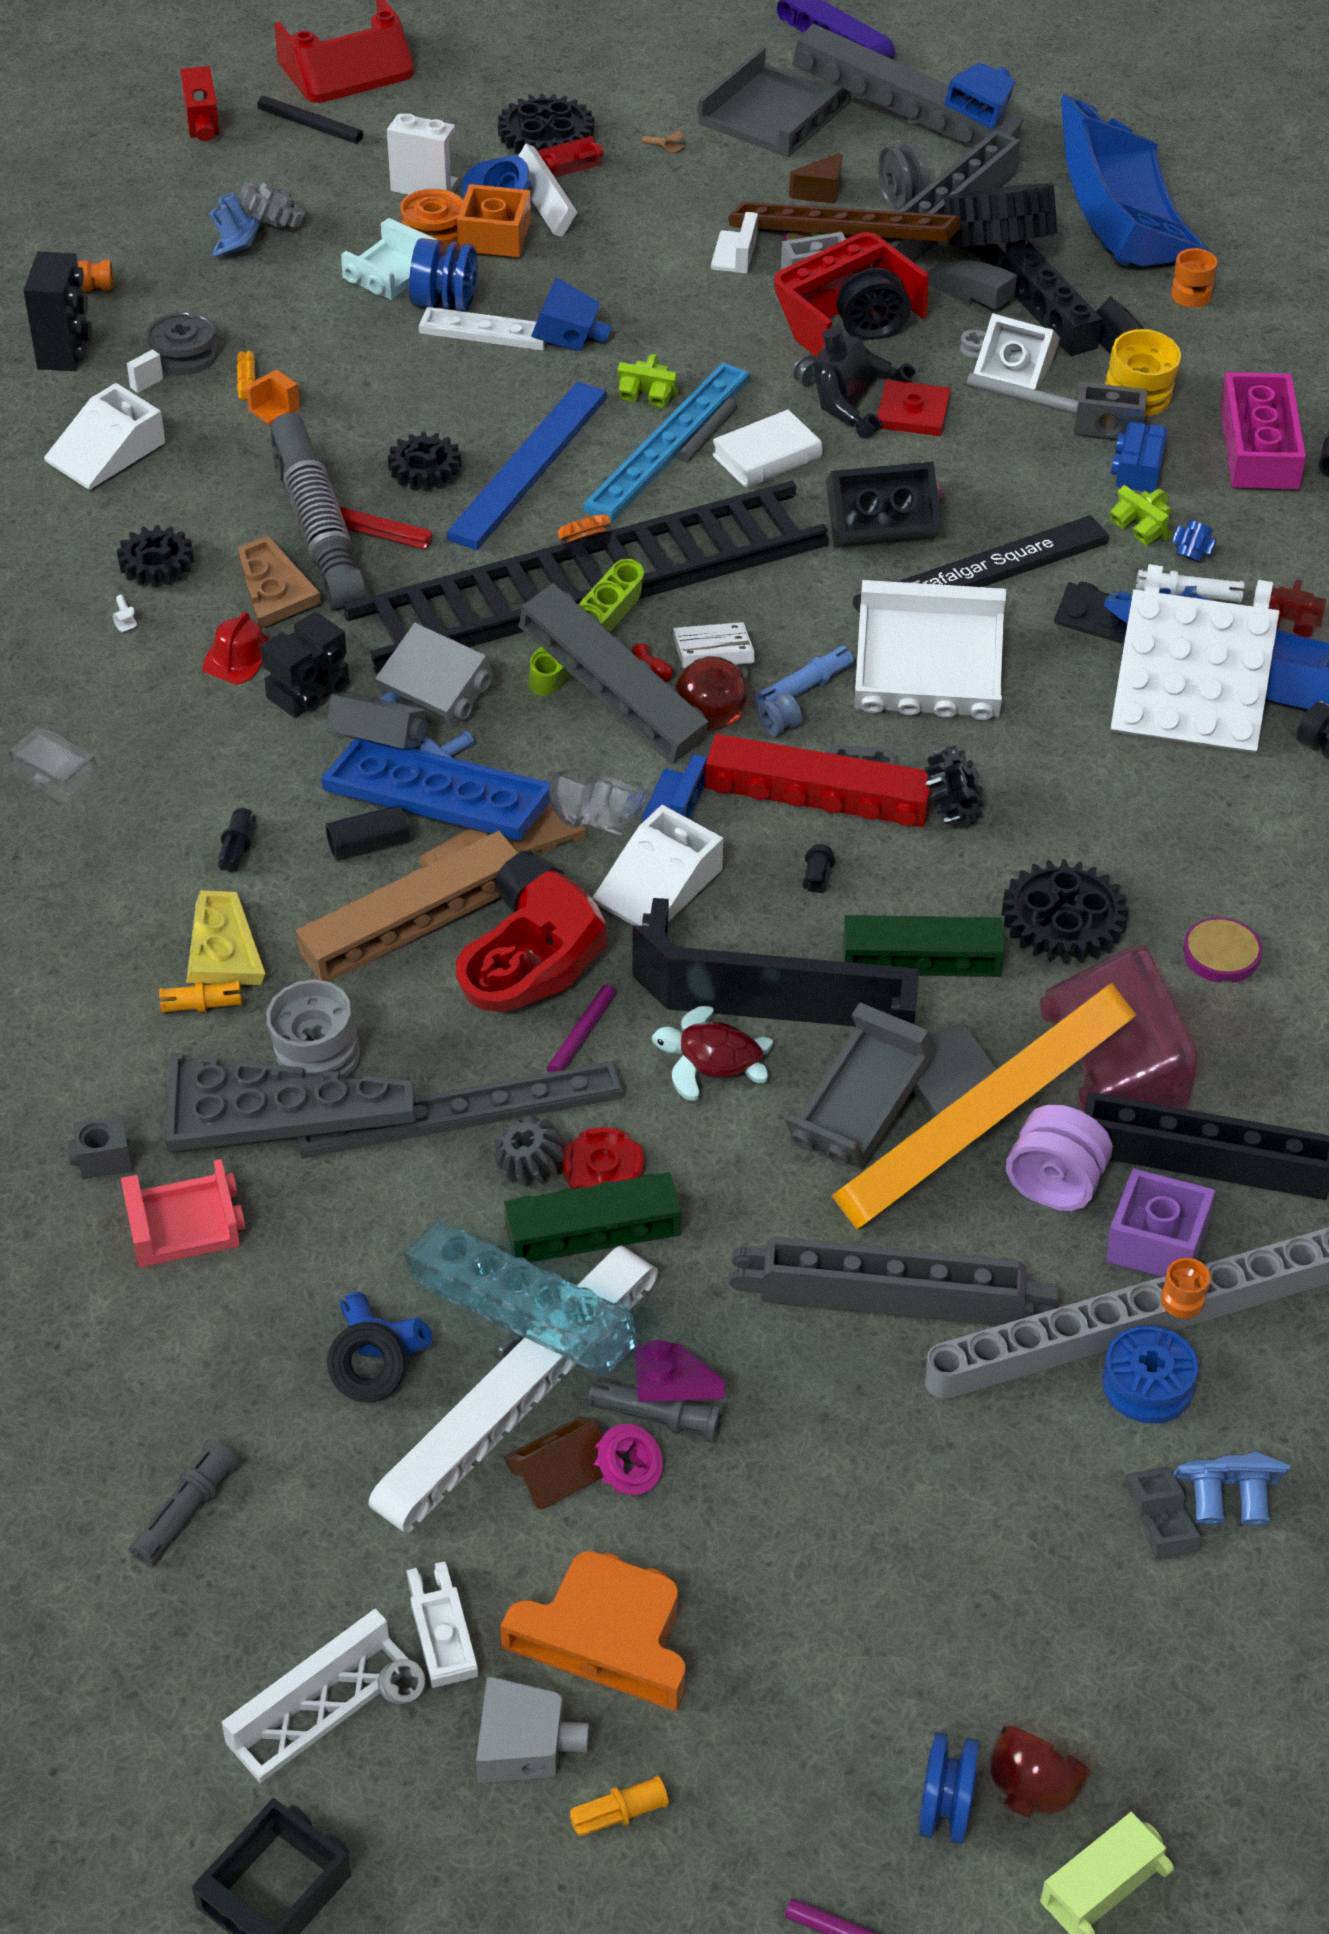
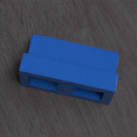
(679, 790)

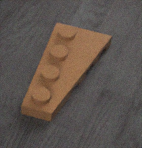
(543, 835)

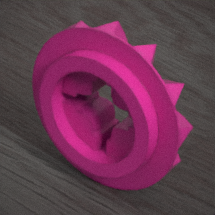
(643, 1453)

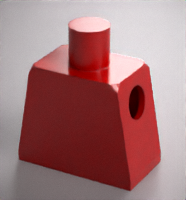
(200, 115)

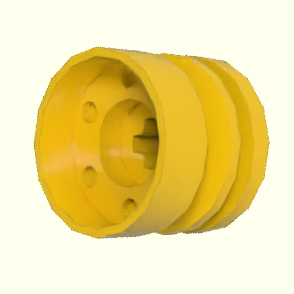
(1145, 362)

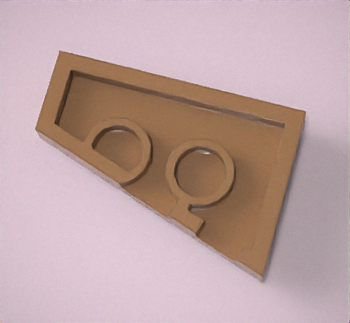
(274, 582)

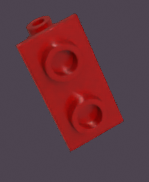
(572, 156)

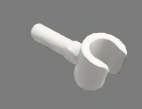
(124, 618)

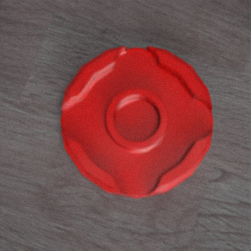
(583, 1172)

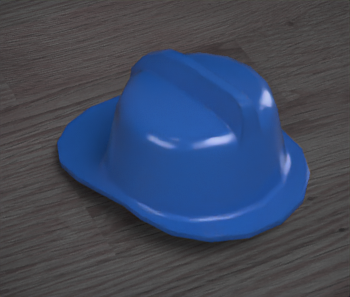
(500, 172)

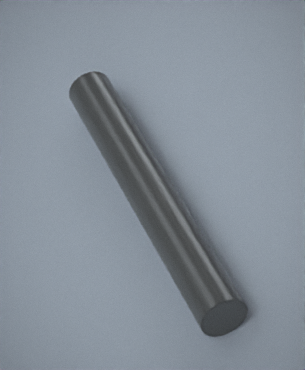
(707, 430)

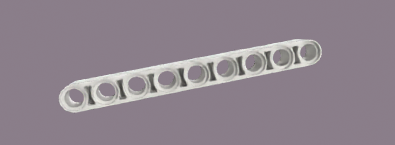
(494, 1406)

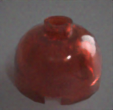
(715, 689)
(1034, 1773)

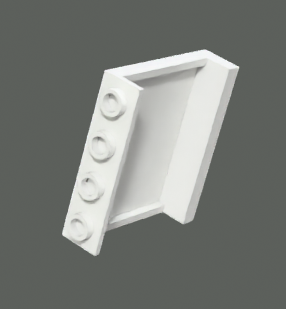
(930, 649)

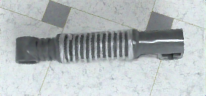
(318, 507)

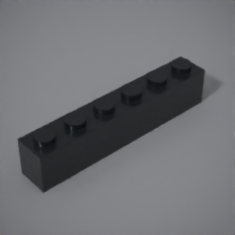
(1214, 1145)

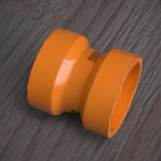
(97, 275)
(1185, 1288)

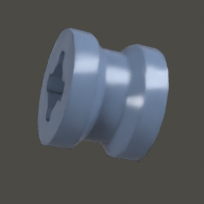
(779, 714)

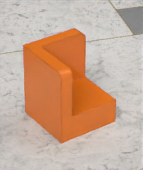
(272, 396)

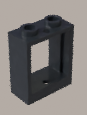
(292, 1825)

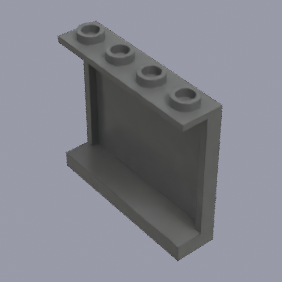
(770, 106)

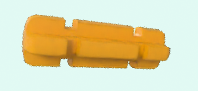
(245, 372)

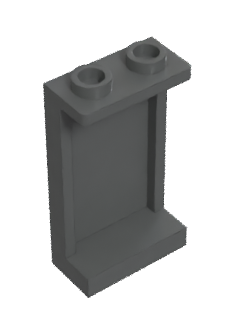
(863, 1088)

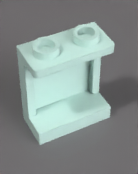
(387, 264)

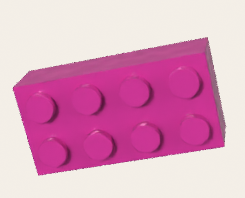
(1262, 430)

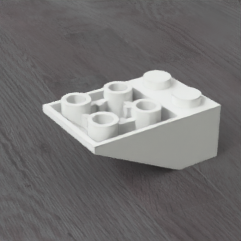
(107, 437)
(664, 860)

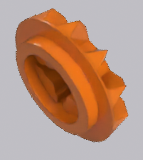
(584, 528)

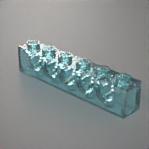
(522, 1298)

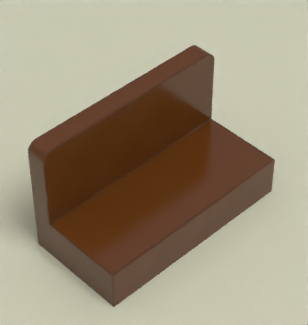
(558, 1461)

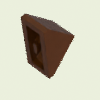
(817, 180)

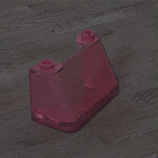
(1147, 1056)

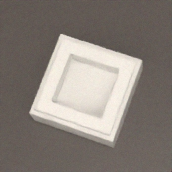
(145, 371)

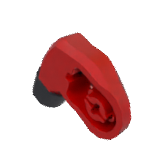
(540, 945)

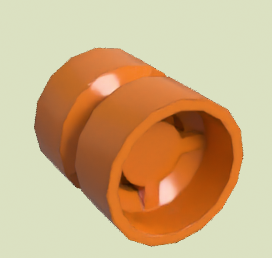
(1194, 277)

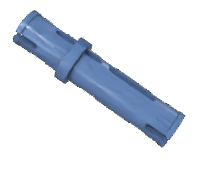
(816, 672)

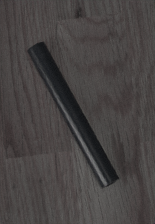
(310, 119)

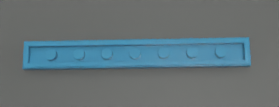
(665, 442)

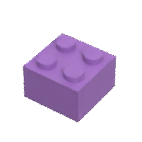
(1159, 1222)

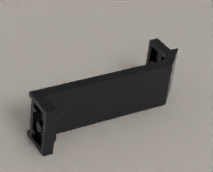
(764, 983)

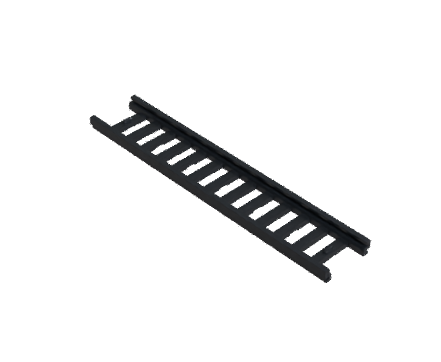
(664, 579)

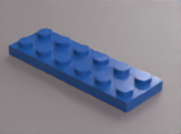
(438, 787)

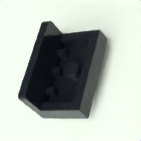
(1084, 611)

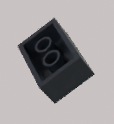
(57, 311)
(883, 504)

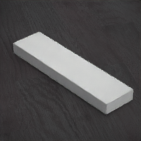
(547, 193)
(480, 328)

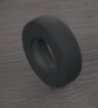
(341, 1369)

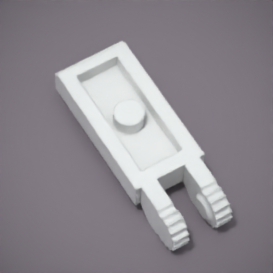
(442, 1629)

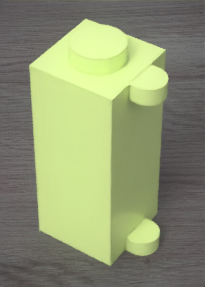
(1105, 1874)

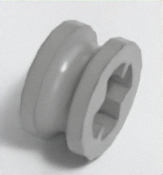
(972, 342)
(411, 1671)

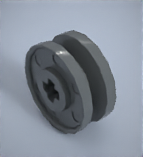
(902, 173)
(184, 342)

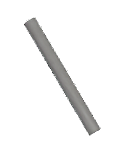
(1022, 393)

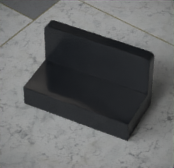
(1115, 321)

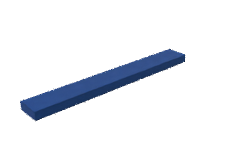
(526, 466)

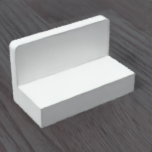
(736, 248)

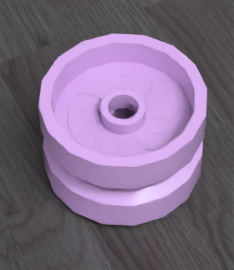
(1059, 1157)

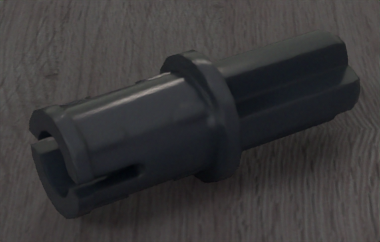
(236, 839)

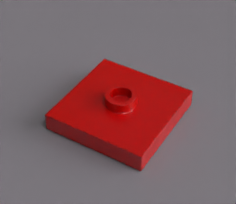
(913, 407)

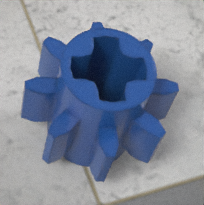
(1194, 541)

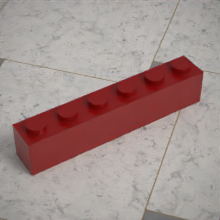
(818, 780)

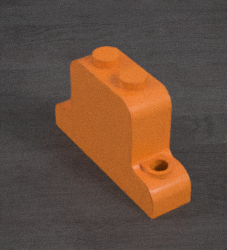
(605, 1628)

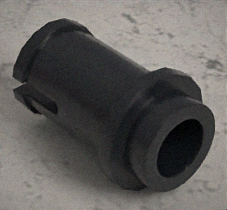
(819, 861)

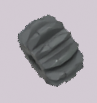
(529, 1150)

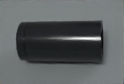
(367, 832)

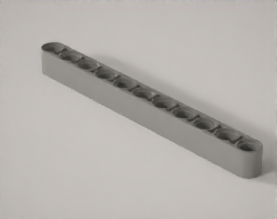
(1234, 1286)

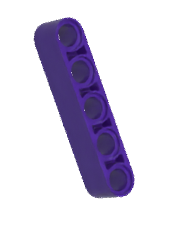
(804, 13)

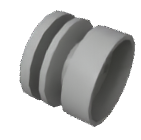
(314, 1028)

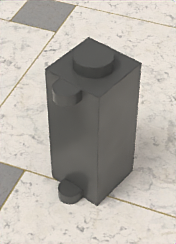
(377, 720)

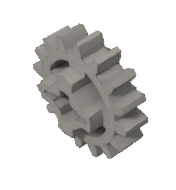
(272, 204)

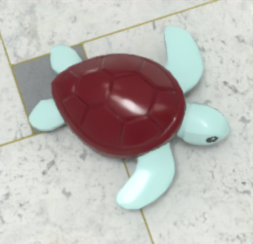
(712, 1050)

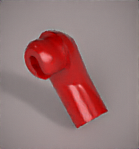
(658, 665)

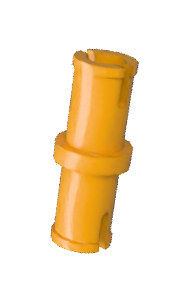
(200, 997)

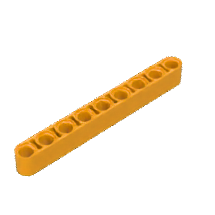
(983, 1106)

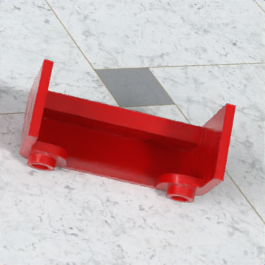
(347, 62)
(812, 285)

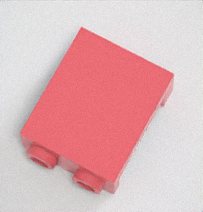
(183, 1217)

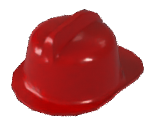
(235, 650)

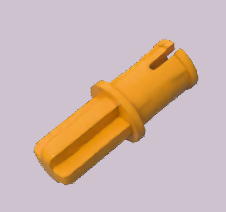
(619, 1806)

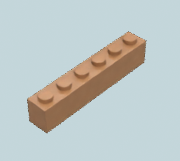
(404, 909)

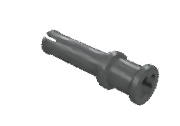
(677, 1415)
(195, 1487)

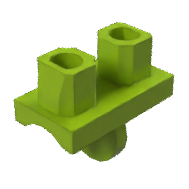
(649, 378)
(1147, 509)

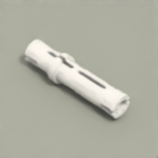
(1210, 588)

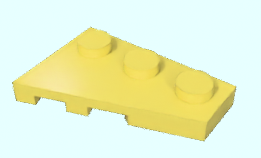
(222, 942)

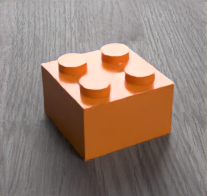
(494, 219)

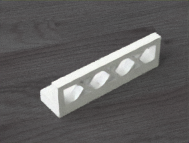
(301, 1686)

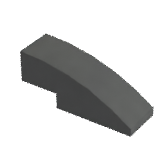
(974, 282)

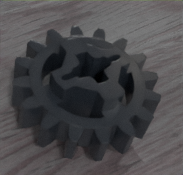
(424, 461)
(155, 556)
(954, 786)

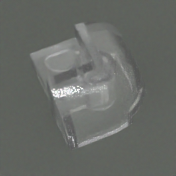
(596, 801)

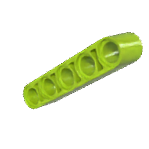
(608, 603)

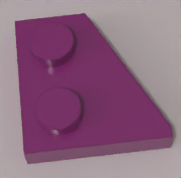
(673, 1374)

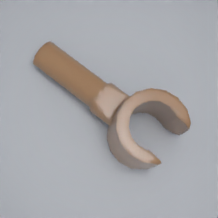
(669, 143)

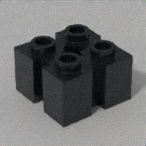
(305, 664)

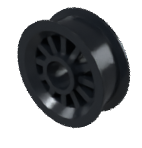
(873, 304)

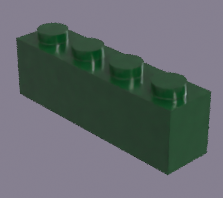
(927, 943)
(593, 1217)

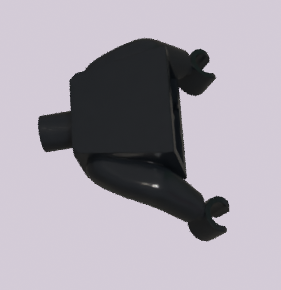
(844, 374)

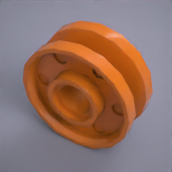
(432, 213)

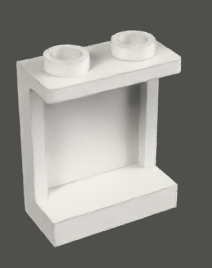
(419, 154)

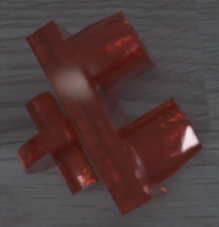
(1298, 607)

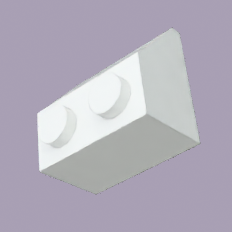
(1016, 352)

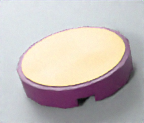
(1222, 949)

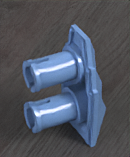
(234, 225)
(1248, 1471)

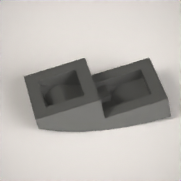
(1162, 1512)

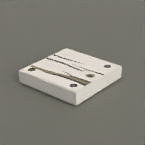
(716, 640)

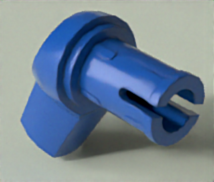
(413, 1332)

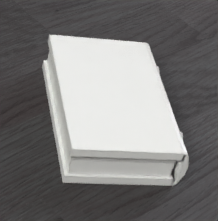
(767, 448)

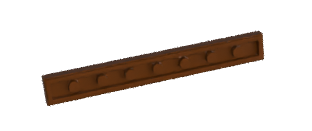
(849, 221)

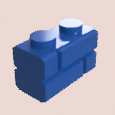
(1140, 456)

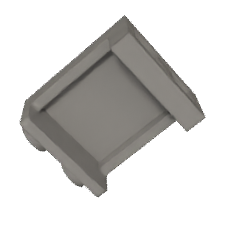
(436, 674)

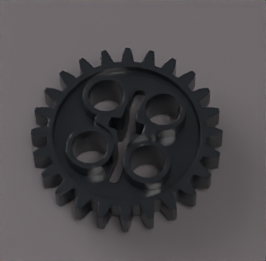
(544, 122)
(1065, 911)

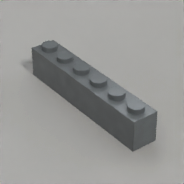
(613, 673)

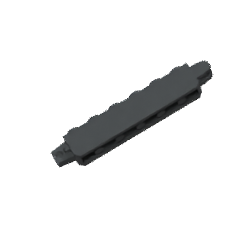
(891, 1281)

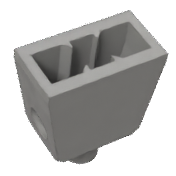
(524, 1733)

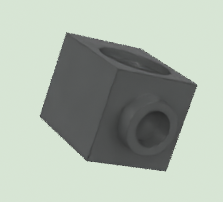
(100, 1147)

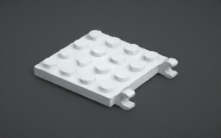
(1195, 668)

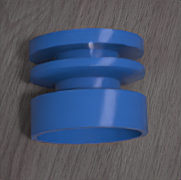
(437, 275)

